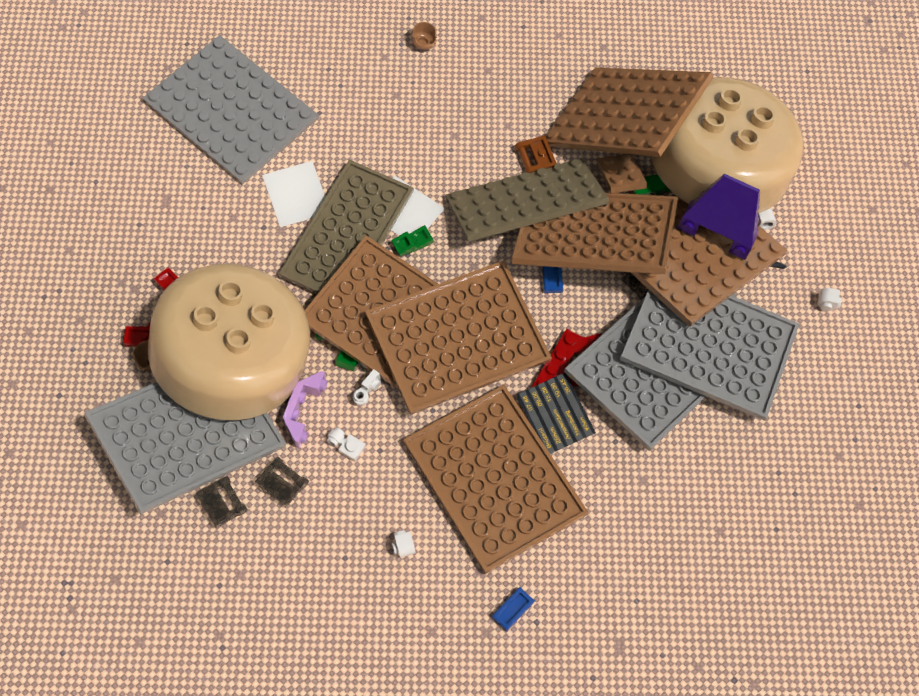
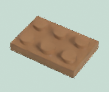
(621, 173)

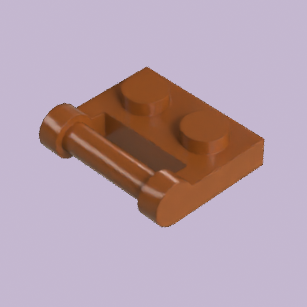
(541, 153)

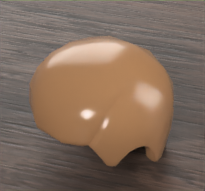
(424, 35)
(140, 356)

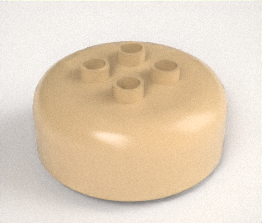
(736, 133)
(228, 341)

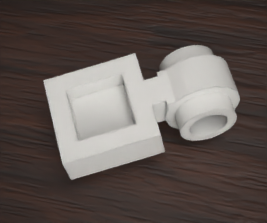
(371, 383)
(350, 447)

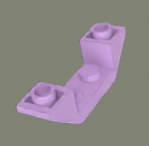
(312, 385)

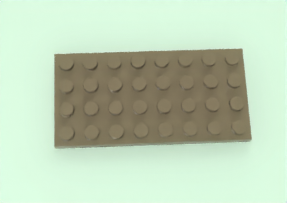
(526, 199)
(356, 206)

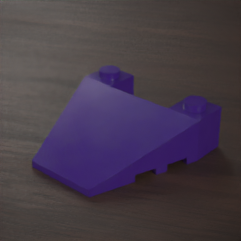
(727, 209)

